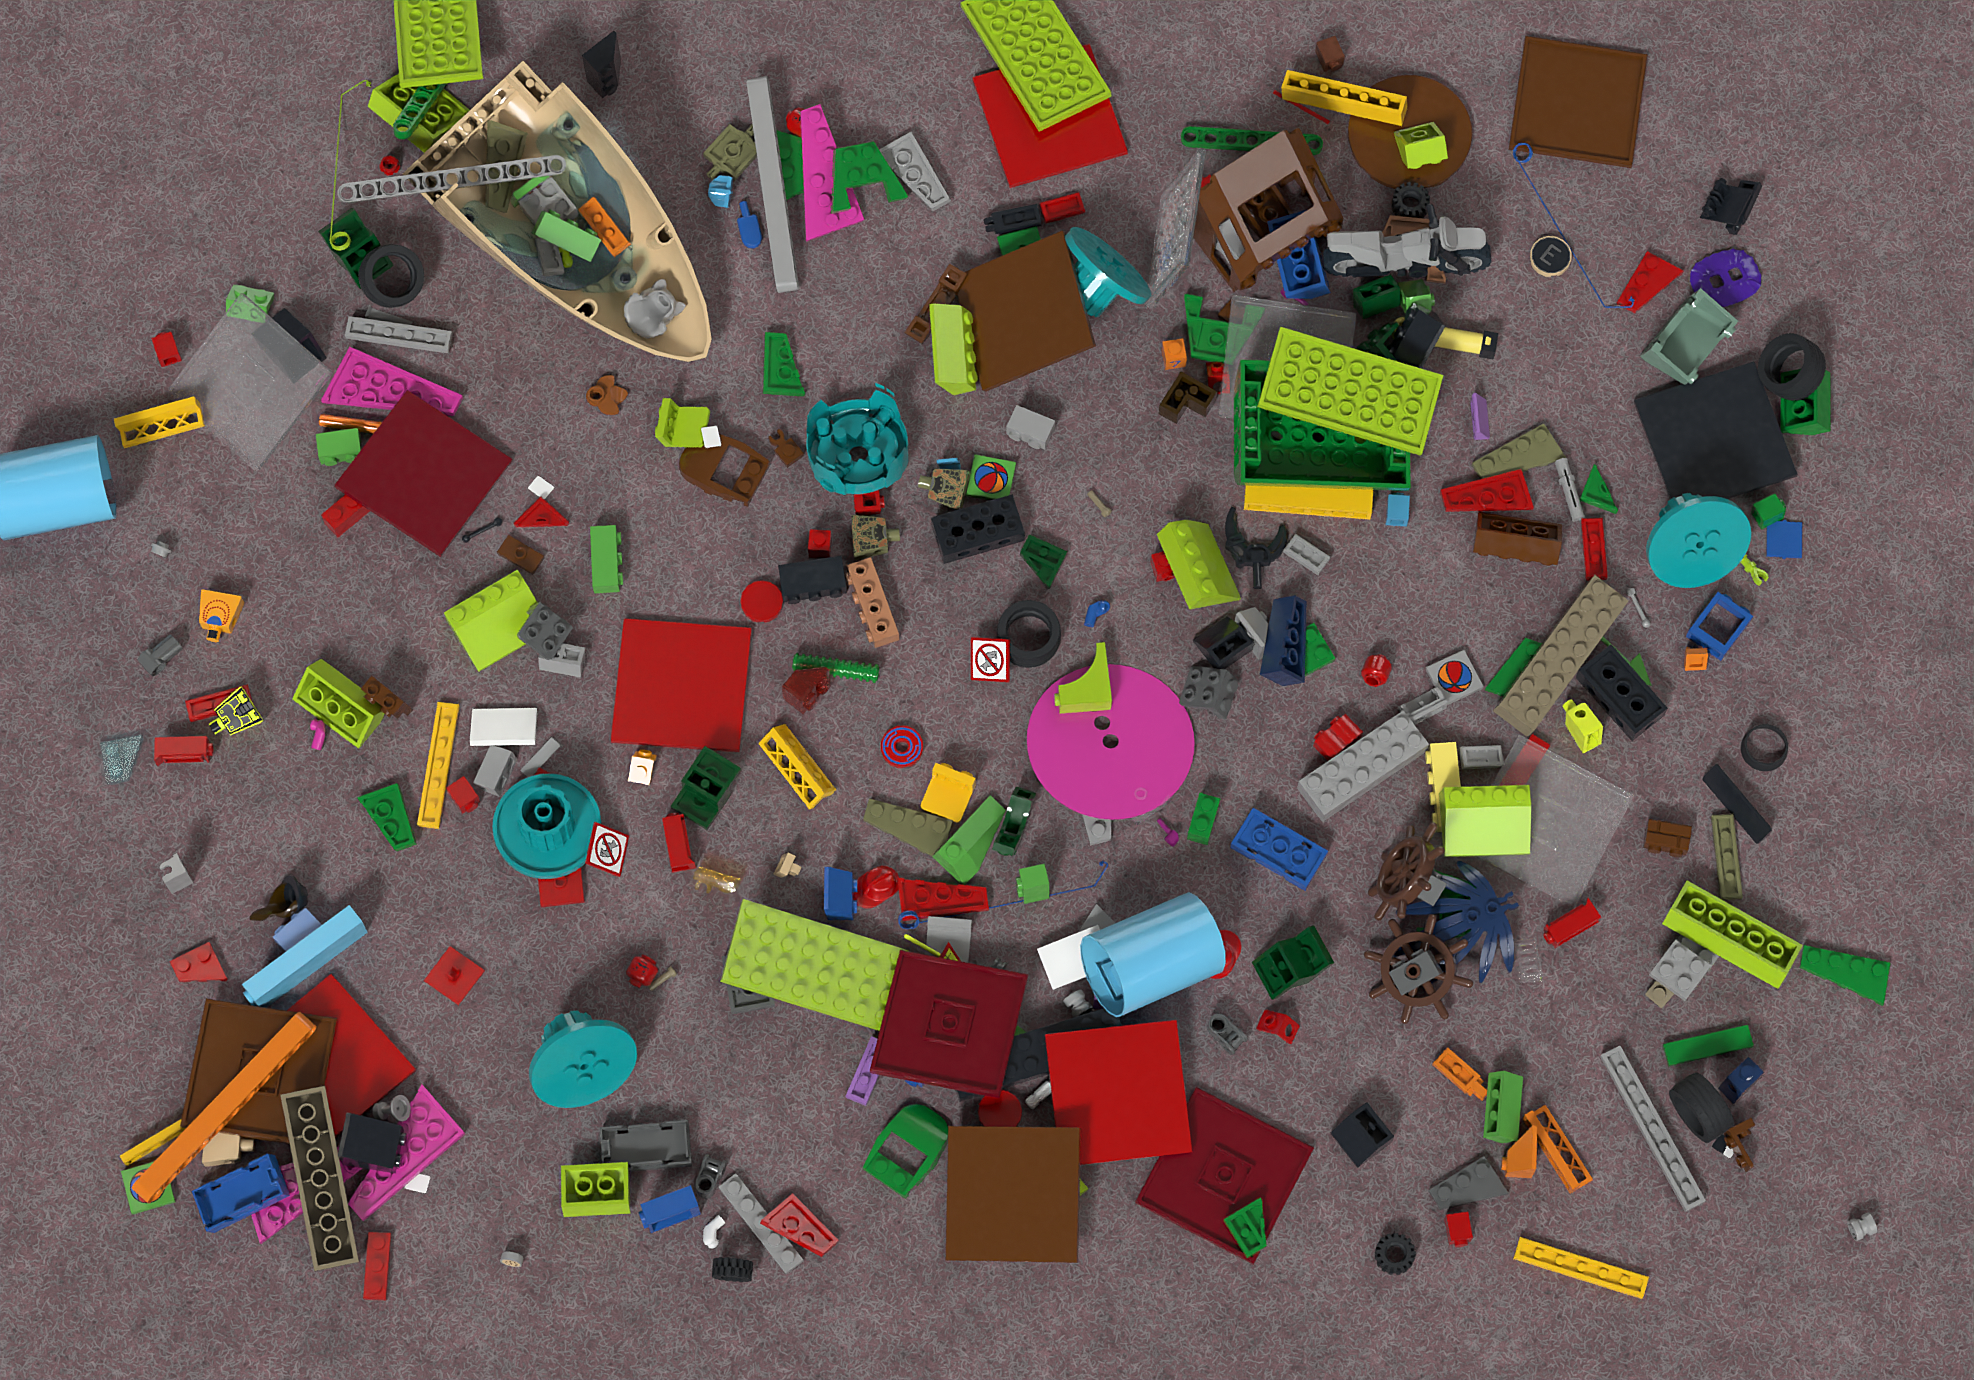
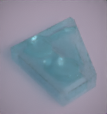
(119, 758)

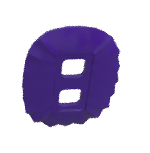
(1720, 264)

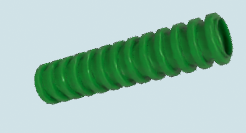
(837, 667)

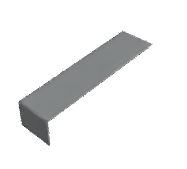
(374, 314)
(541, 757)

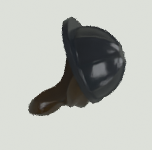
(285, 900)

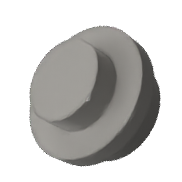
(160, 548)

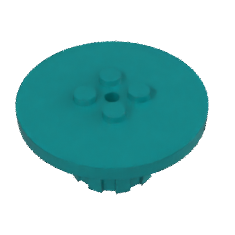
(1104, 273)
(1697, 540)
(545, 825)
(581, 1060)

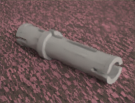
(1564, 469)

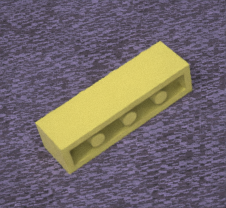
(1443, 773)

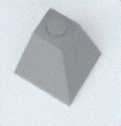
(1255, 625)

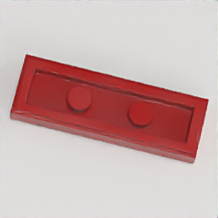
(1594, 548)
(204, 706)

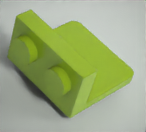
(681, 425)

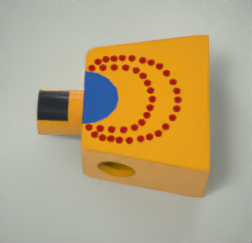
(219, 613)

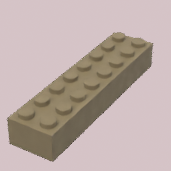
(1560, 656)
(319, 1178)

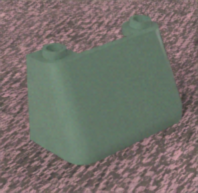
(1689, 337)

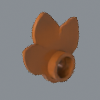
(609, 395)

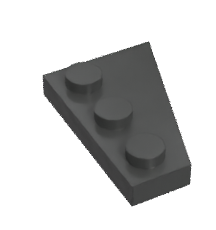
(1469, 1185)

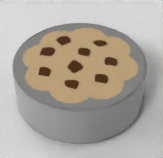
(511, 1259)

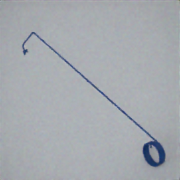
(1526, 160)
(914, 925)

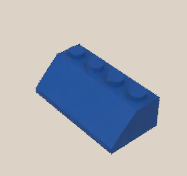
(1303, 269)

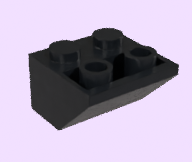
(1224, 643)
(1362, 1135)

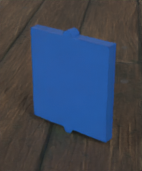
(1784, 539)

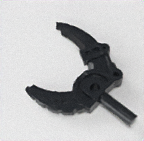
(1255, 554)

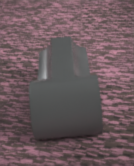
(155, 659)

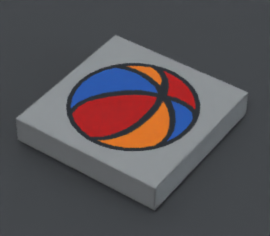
(1455, 677)

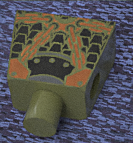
(946, 486)
(871, 536)

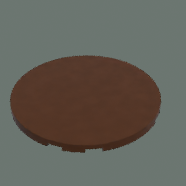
(1427, 102)

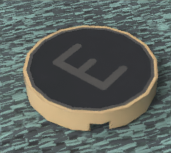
(1550, 256)

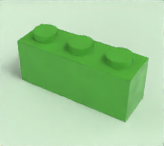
(566, 235)
(606, 559)
(1503, 1107)

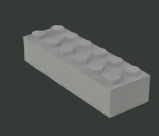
(1362, 766)

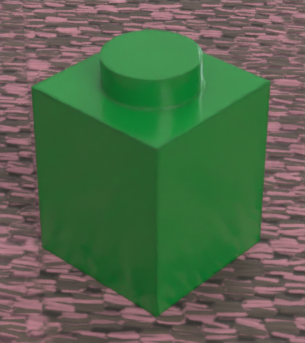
(1768, 511)

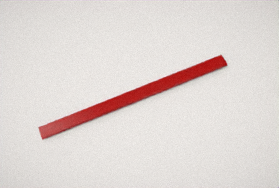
(1304, 108)

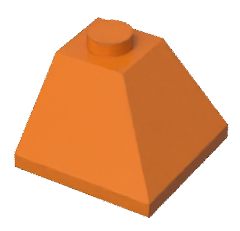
(1522, 1156)

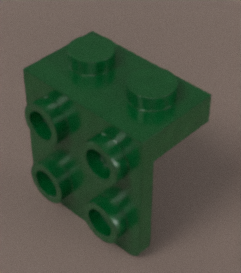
(1375, 341)

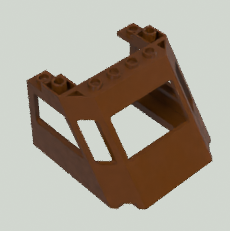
(1273, 162)

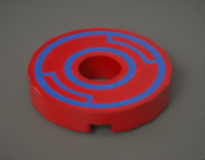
(901, 734)

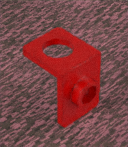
(1215, 373)
(1276, 1023)

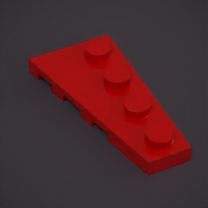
(1494, 493)
(940, 898)

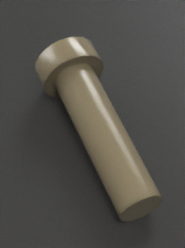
(1105, 511)
(671, 972)

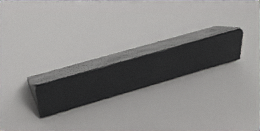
(1737, 804)

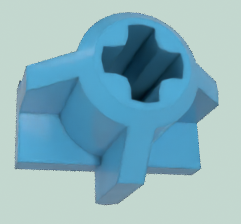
(721, 190)

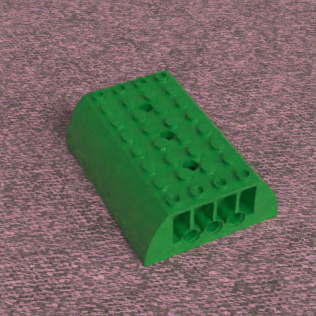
(1297, 457)

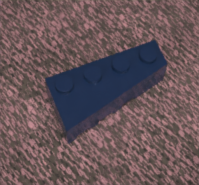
(1286, 642)

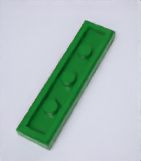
(1708, 1045)

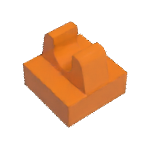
(1695, 658)

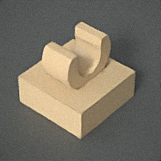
(787, 866)

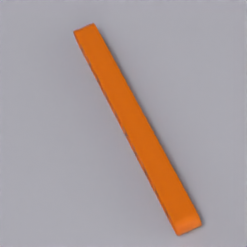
(224, 1107)

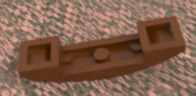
(944, 293)

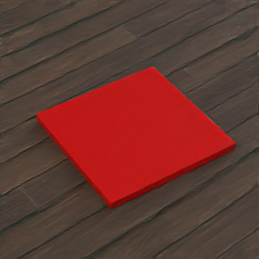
(1063, 147)
(681, 685)
(362, 1058)
(1120, 1090)

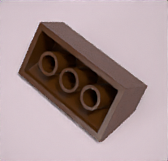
(1517, 538)

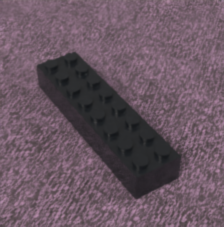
(1029, 1052)

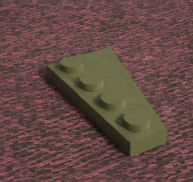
(503, 145)
(1525, 452)
(909, 826)

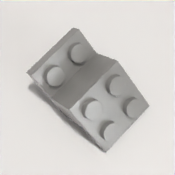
(1683, 966)

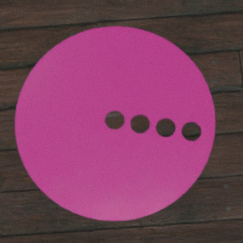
(1101, 781)

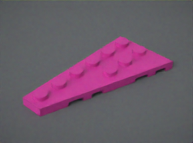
(818, 179)
(379, 385)
(428, 1136)
(278, 1215)

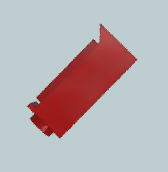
(182, 749)
(677, 842)
(1571, 924)

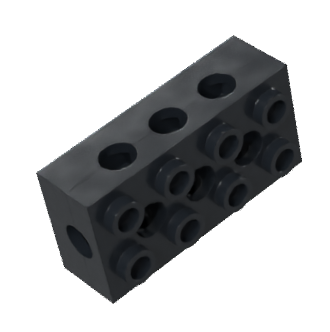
(981, 516)
(1623, 679)

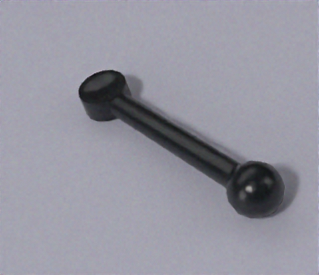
(497, 522)

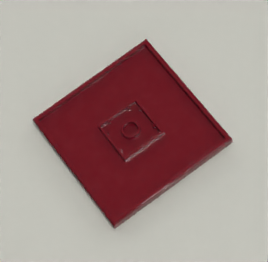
(423, 473)
(949, 1024)
(1229, 1167)

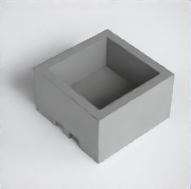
(548, 197)

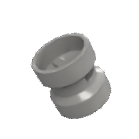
(1078, 1004)
(1862, 1226)

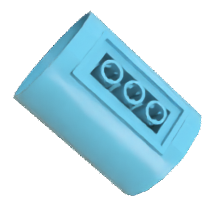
(54, 487)
(1152, 954)

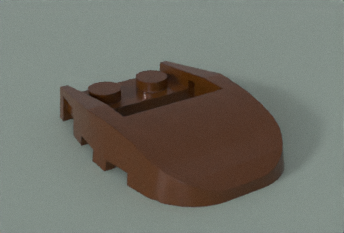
(700, 463)

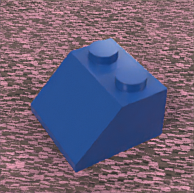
(839, 894)

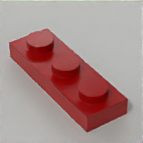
(377, 1266)

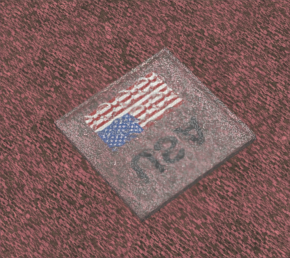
(1175, 228)

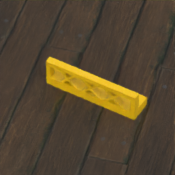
(156, 415)
(799, 762)

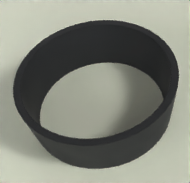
(1759, 765)

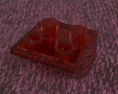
(805, 687)

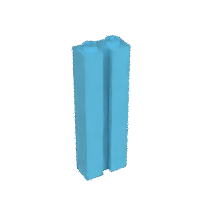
(304, 958)

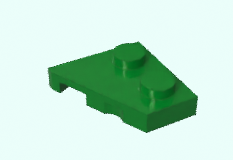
(1248, 1228)

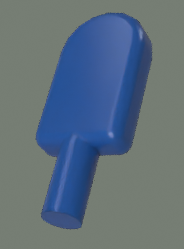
(749, 227)

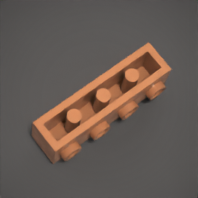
(873, 603)

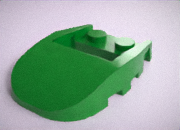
(920, 1129)

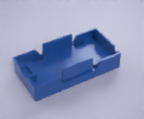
(1279, 849)
(240, 1193)

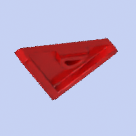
(541, 515)

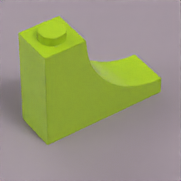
(1090, 691)

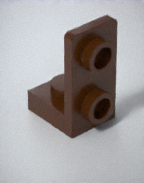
(1732, 1141)

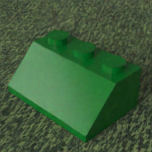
(1809, 414)

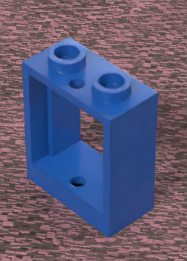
(1703, 639)
(669, 1209)

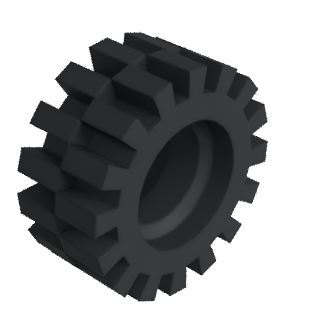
(1412, 192)
(1395, 1267)
(732, 1269)

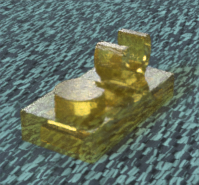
(709, 877)

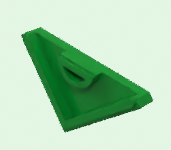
(1597, 492)

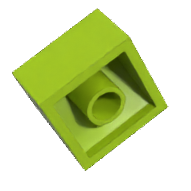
(1421, 145)

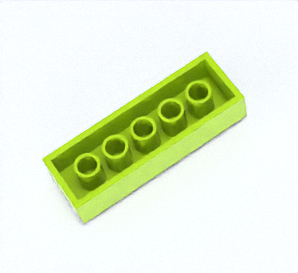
(1732, 934)

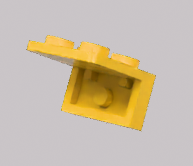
(948, 792)

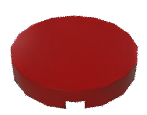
(761, 601)
(1000, 1111)

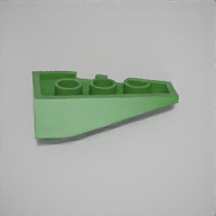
(969, 844)

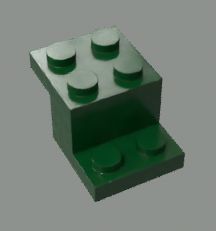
(361, 244)
(706, 788)
(1292, 962)

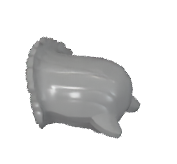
(651, 310)

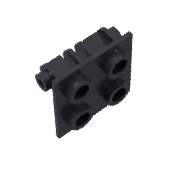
(1725, 203)

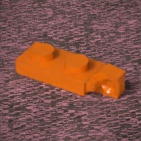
(1460, 1074)

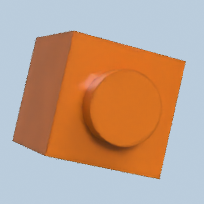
(1174, 354)

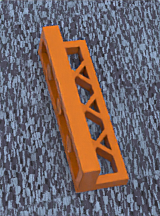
(1553, 1152)

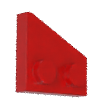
(198, 965)

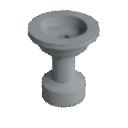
(398, 1108)

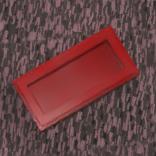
(1062, 207)

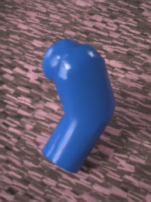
(1095, 610)

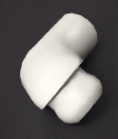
(709, 1232)

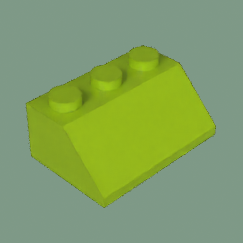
(595, 1189)

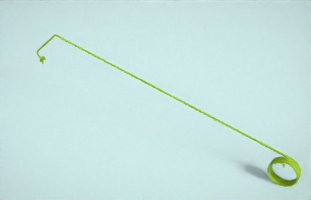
(341, 233)

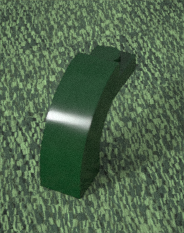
(1014, 822)

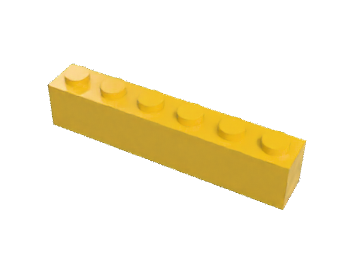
(1344, 97)
(1310, 501)

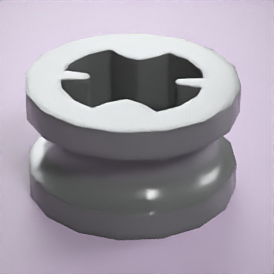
(998, 964)

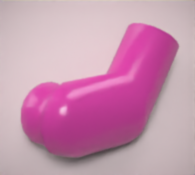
(319, 727)

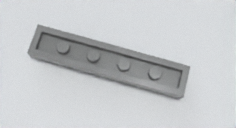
(398, 334)
(752, 1214)

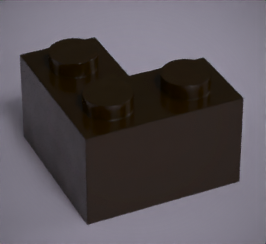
(1185, 394)

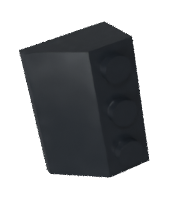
(603, 65)
(1416, 336)
(812, 579)

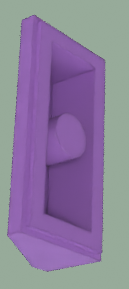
(1479, 417)

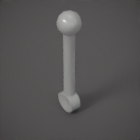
(1631, 593)

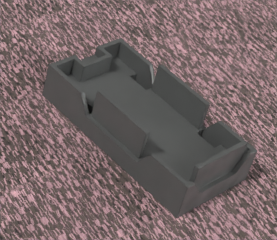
(648, 1145)

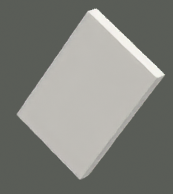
(503, 726)
(1063, 959)

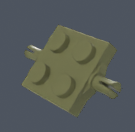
(731, 152)

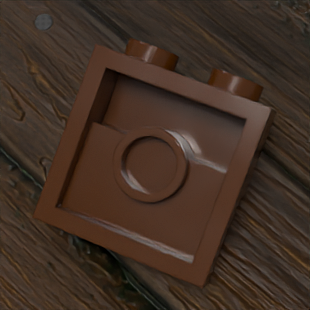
(388, 700)

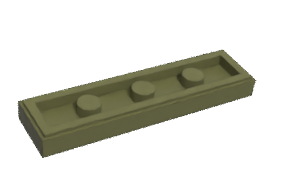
(1726, 857)

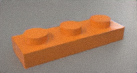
(604, 226)

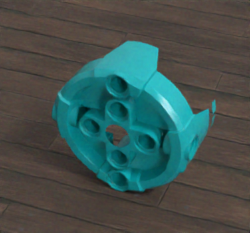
(881, 435)

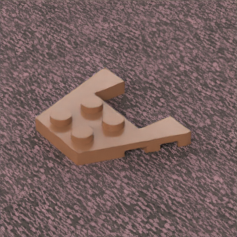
(1400, 225)

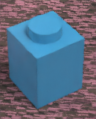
(1397, 509)

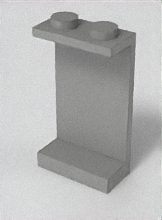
(950, 930)

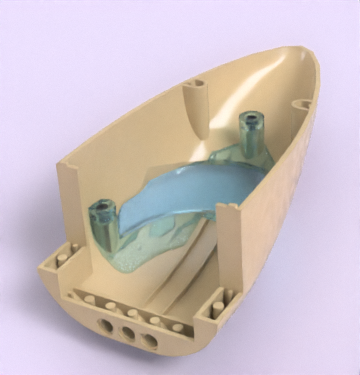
(594, 168)

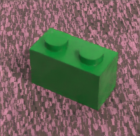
(1203, 819)

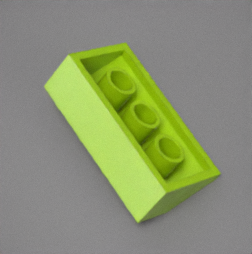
(953, 348)
(338, 702)

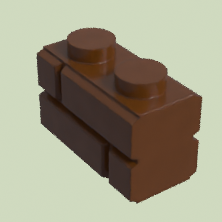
(1667, 837)

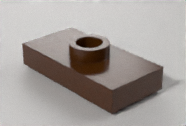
(520, 554)

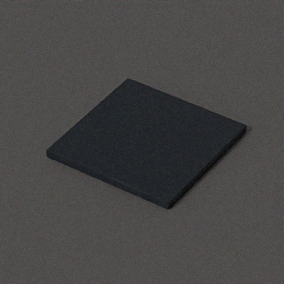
(1716, 435)

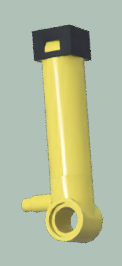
(1465, 341)

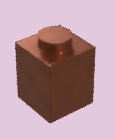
(1330, 54)

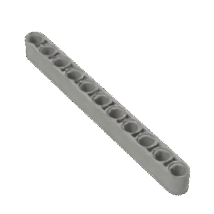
(462, 180)
(772, 184)

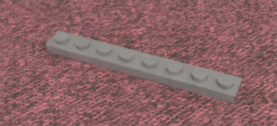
(1652, 1128)

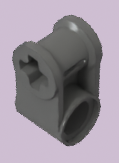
(1227, 1034)
(710, 1172)

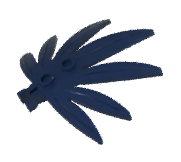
(1478, 914)

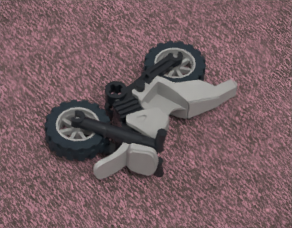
(1439, 245)

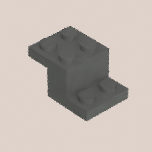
(745, 1000)

